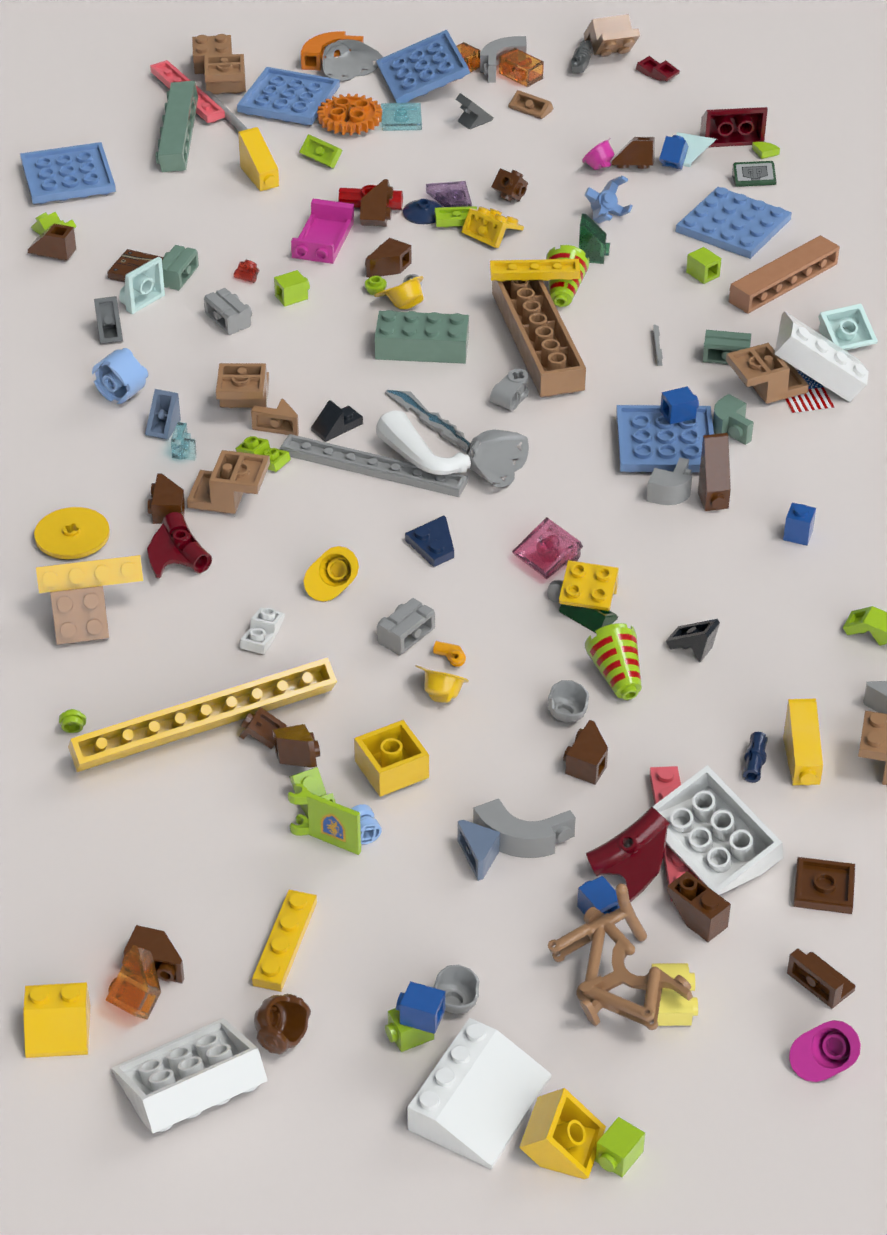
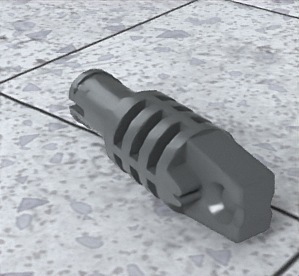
(581, 57)

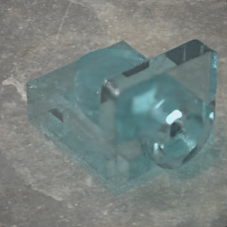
(181, 443)

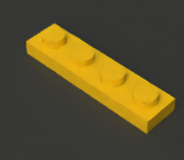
(534, 269)
(89, 574)
(284, 940)

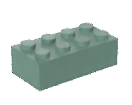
(422, 337)

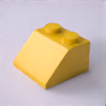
(56, 1020)
(562, 1134)

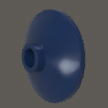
(421, 211)

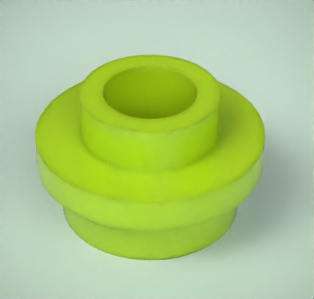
(375, 284)
(72, 721)

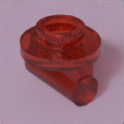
(247, 271)

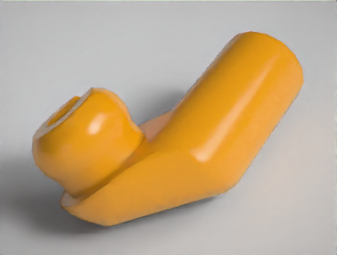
(452, 652)

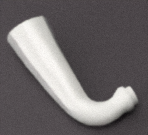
(400, 435)

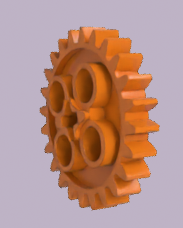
(358, 111)

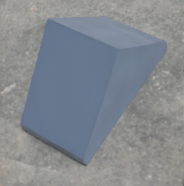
(163, 414)
(479, 846)

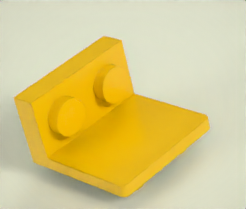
(488, 225)
(589, 585)

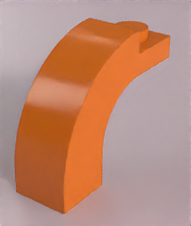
(314, 48)

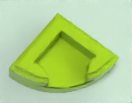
(765, 149)

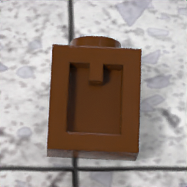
(260, 726)

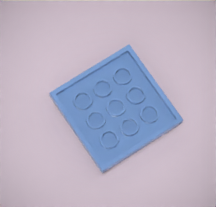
(423, 67)
(287, 95)
(67, 173)
(733, 222)
(651, 442)

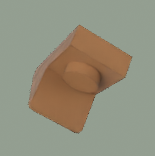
(280, 420)

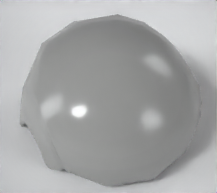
(568, 701)
(460, 988)

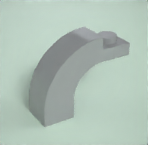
(490, 54)
(524, 837)

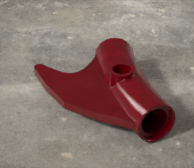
(176, 545)
(633, 853)

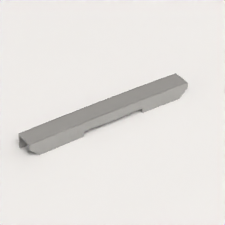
(658, 351)

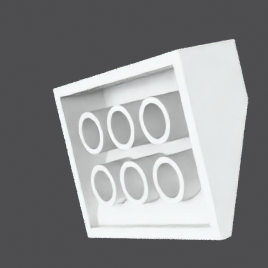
(820, 358)
(717, 833)
(190, 1075)
(477, 1094)

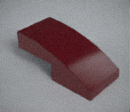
(659, 71)

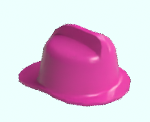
(599, 155)
(825, 1051)

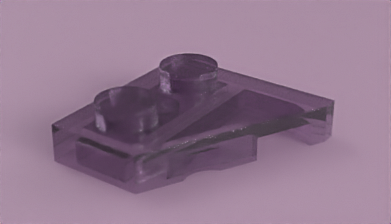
(450, 193)

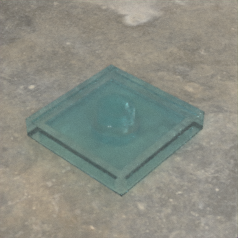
(401, 116)

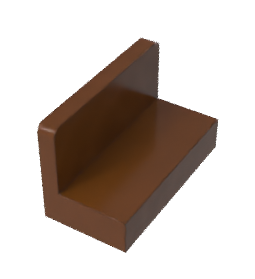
(819, 977)

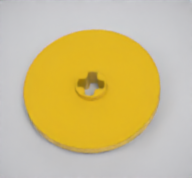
(72, 533)

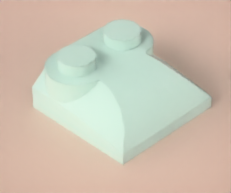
(143, 286)
(847, 327)

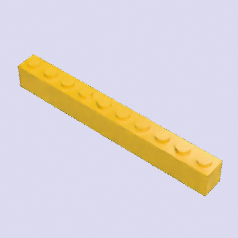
(201, 714)

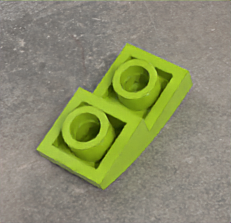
(261, 446)

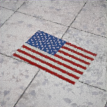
(813, 400)

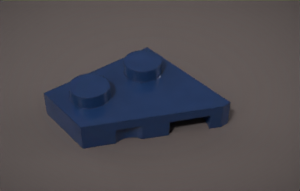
(432, 541)

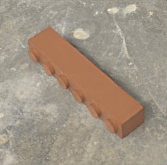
(783, 274)

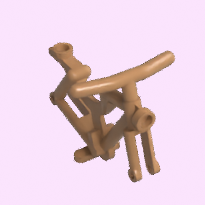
(594, 990)

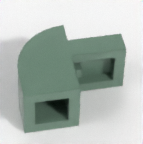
(730, 419)

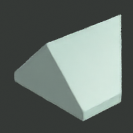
(696, 145)

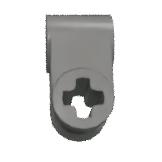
(511, 389)

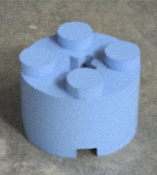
(119, 375)

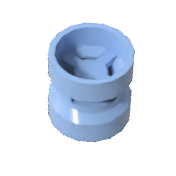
(369, 826)

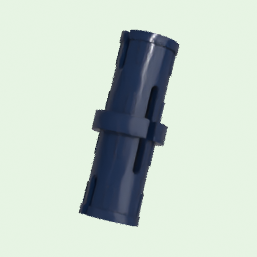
(755, 757)

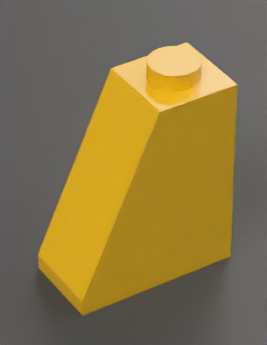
(257, 159)
(803, 742)

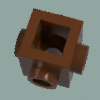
(510, 185)

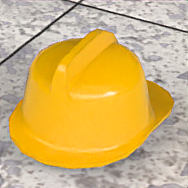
(406, 294)
(331, 573)
(441, 685)

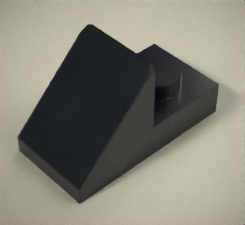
(335, 421)
(698, 636)

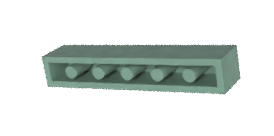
(177, 126)

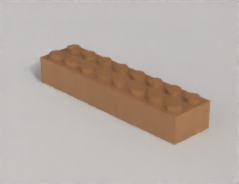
(540, 336)

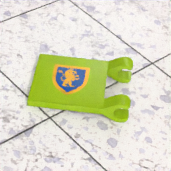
(326, 820)

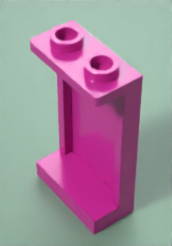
(324, 231)

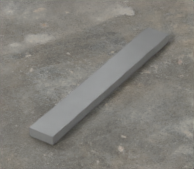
(372, 465)

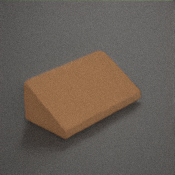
(530, 104)

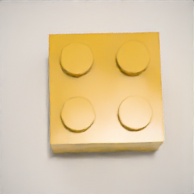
(391, 757)

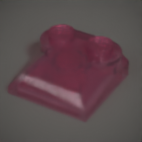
(548, 548)

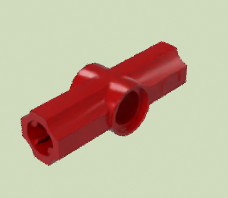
(354, 196)

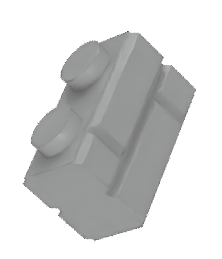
(227, 311)
(405, 626)

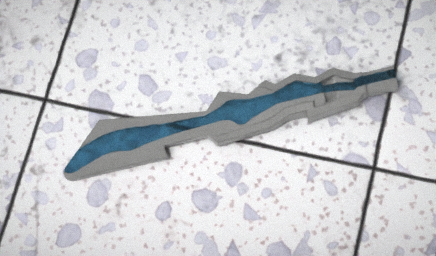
(433, 420)

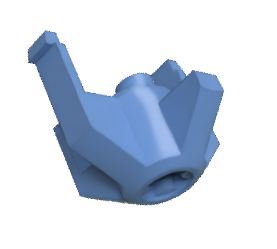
(607, 201)

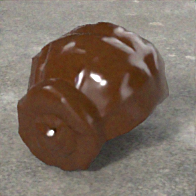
(281, 1022)

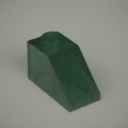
(593, 240)

